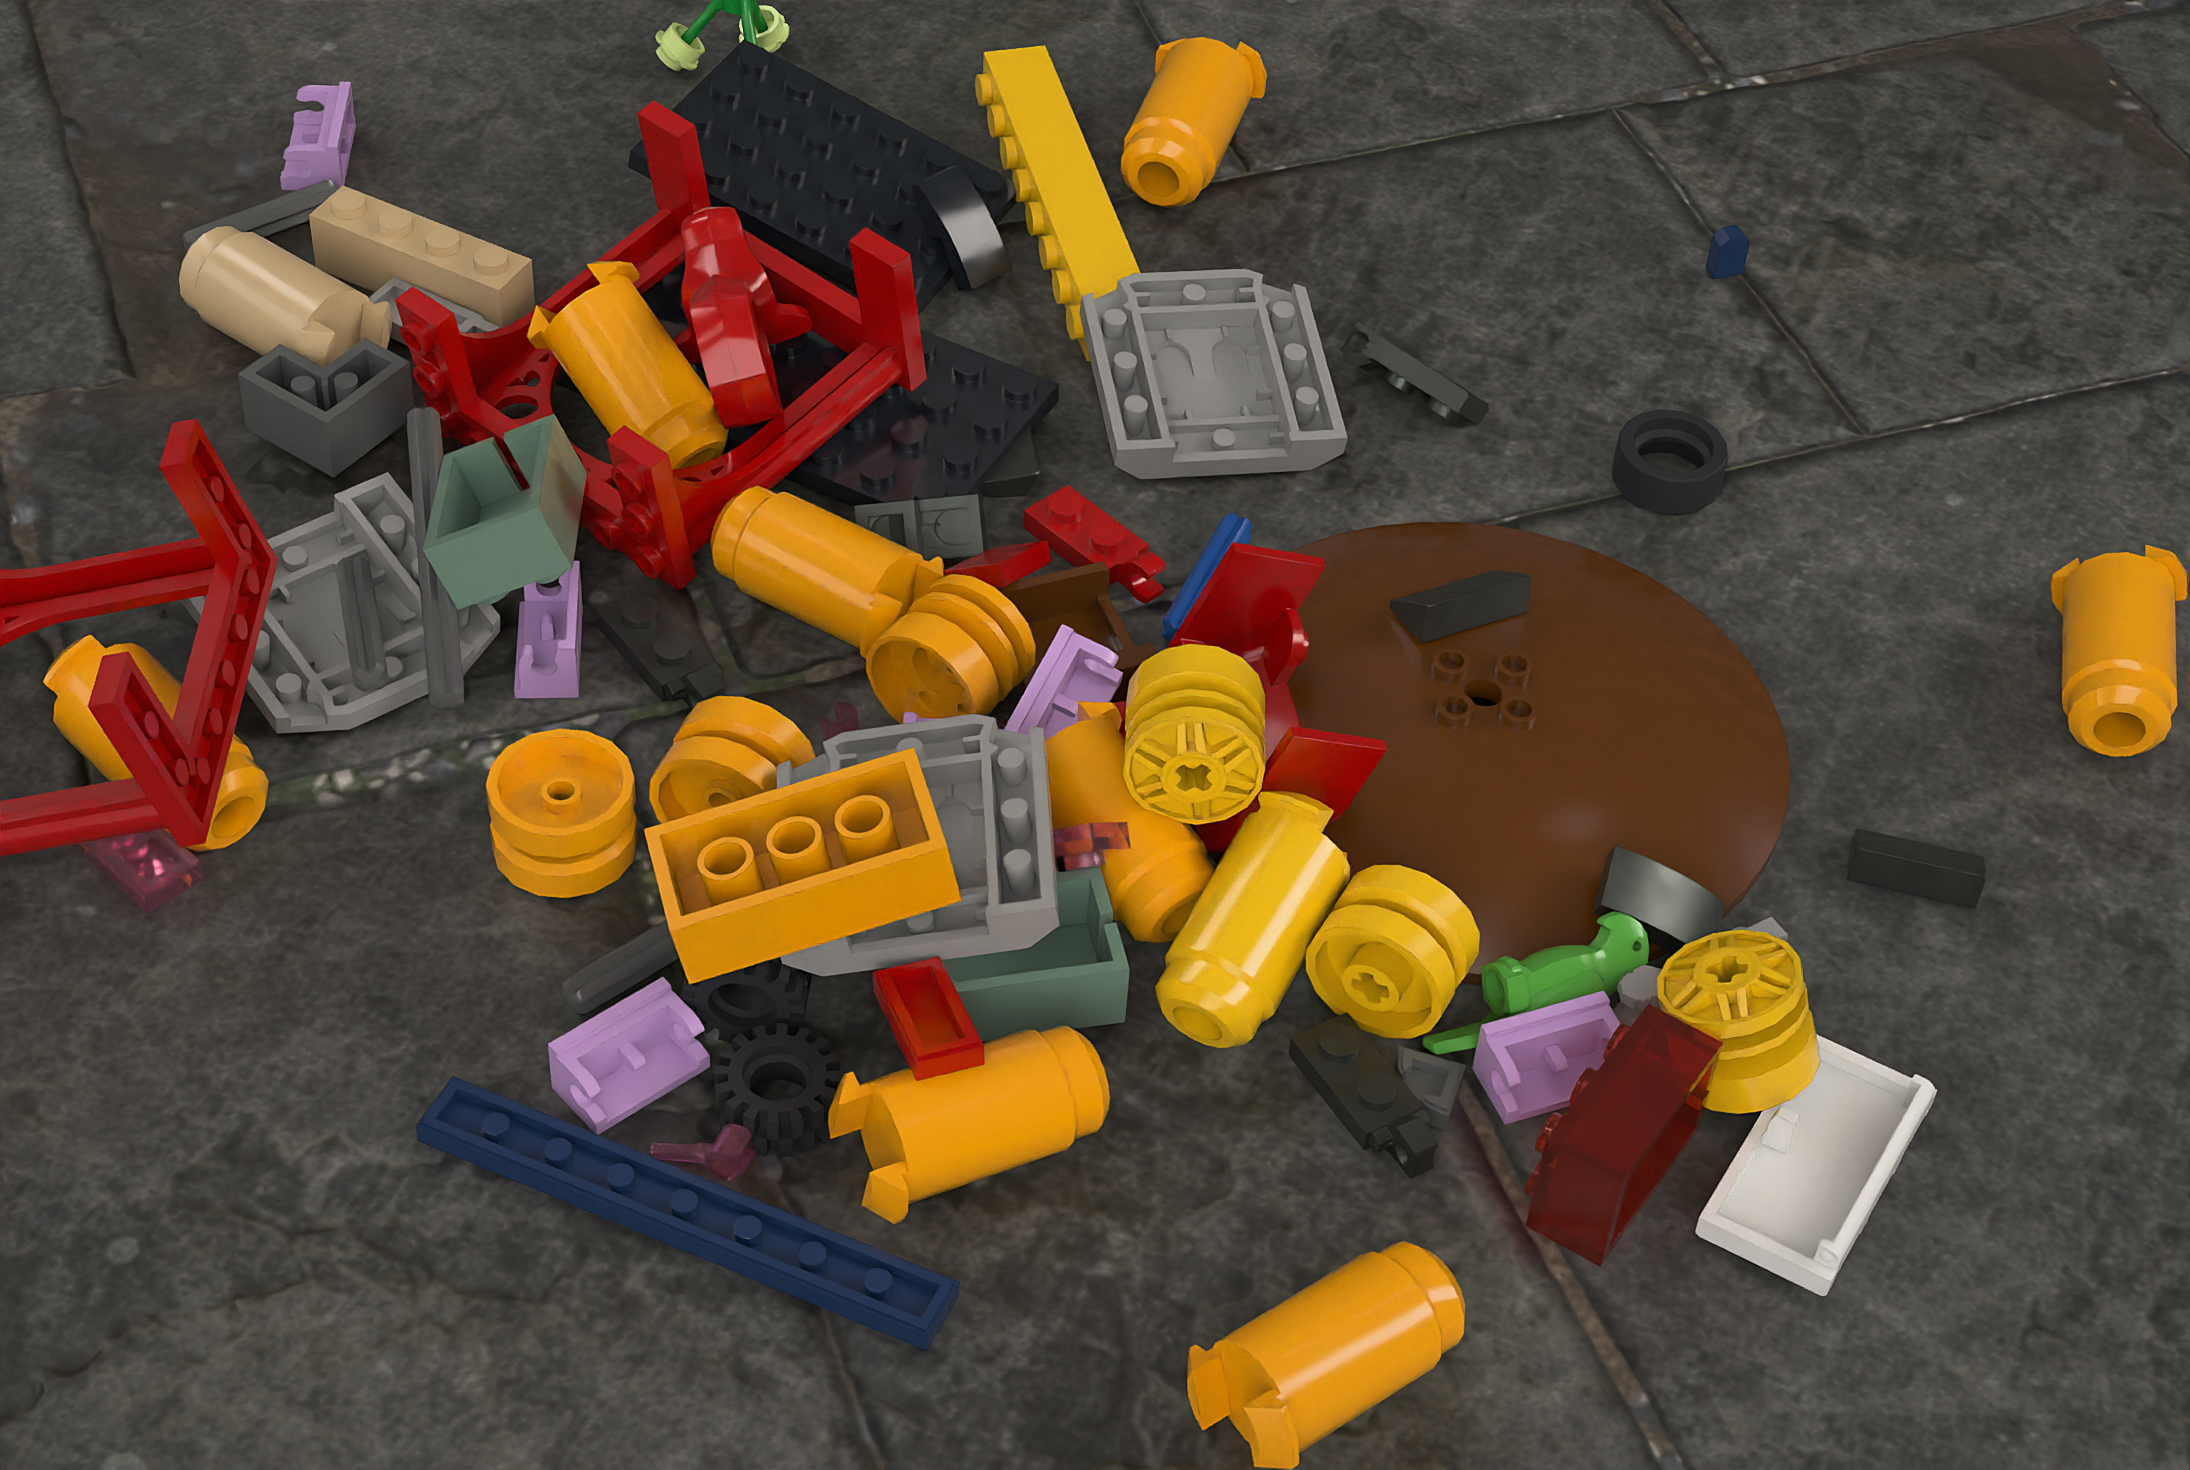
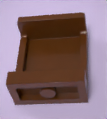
(1081, 602)

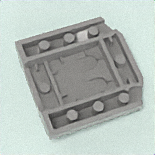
(1211, 375)
(302, 655)
(997, 828)

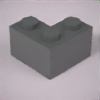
(330, 411)

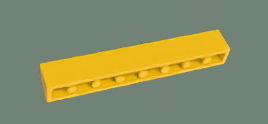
(1054, 178)

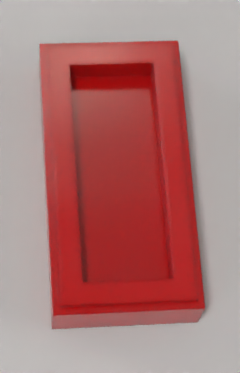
(1005, 563)
(928, 1018)

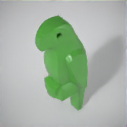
(1553, 977)

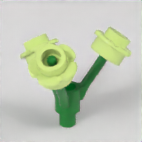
(758, 25)

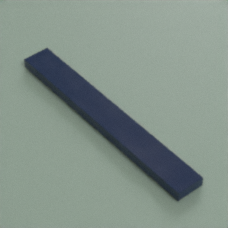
(690, 1212)

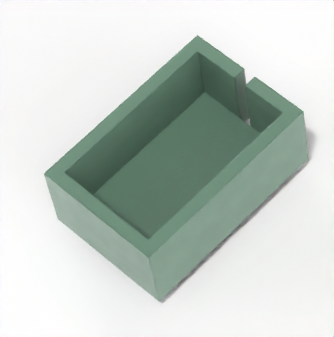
(491, 532)
(1065, 979)

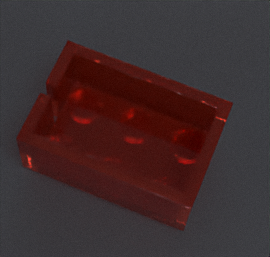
(1620, 1133)

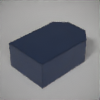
(1727, 252)

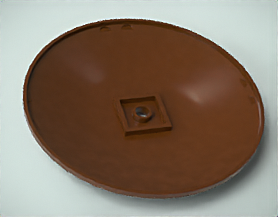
(1607, 730)

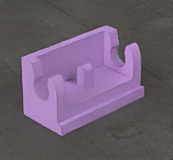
(320, 139)
(550, 639)
(1068, 673)
(1539, 1055)
(627, 1056)

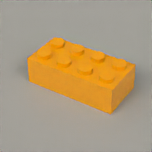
(801, 865)

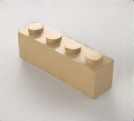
(375, 241)

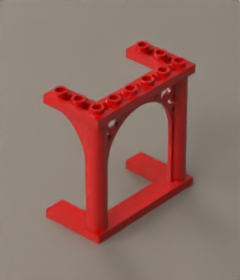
(662, 512)
(174, 761)

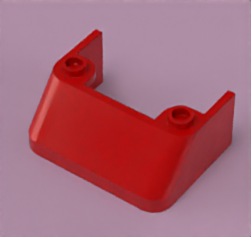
(1254, 614)

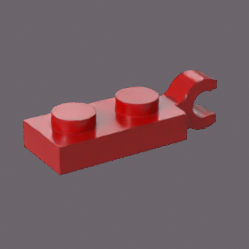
(1089, 535)

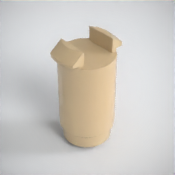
(276, 298)

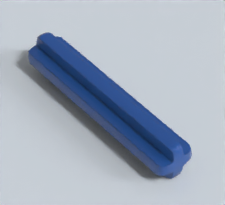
(1229, 530)

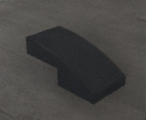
(957, 215)

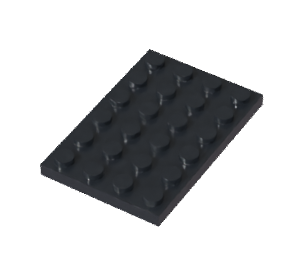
(820, 166)

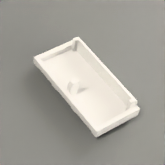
(1816, 1168)

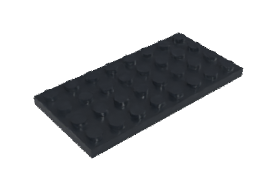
(905, 442)

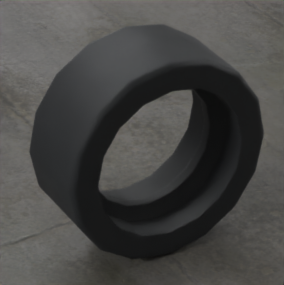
(1663, 489)

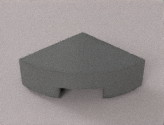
(1432, 1081)

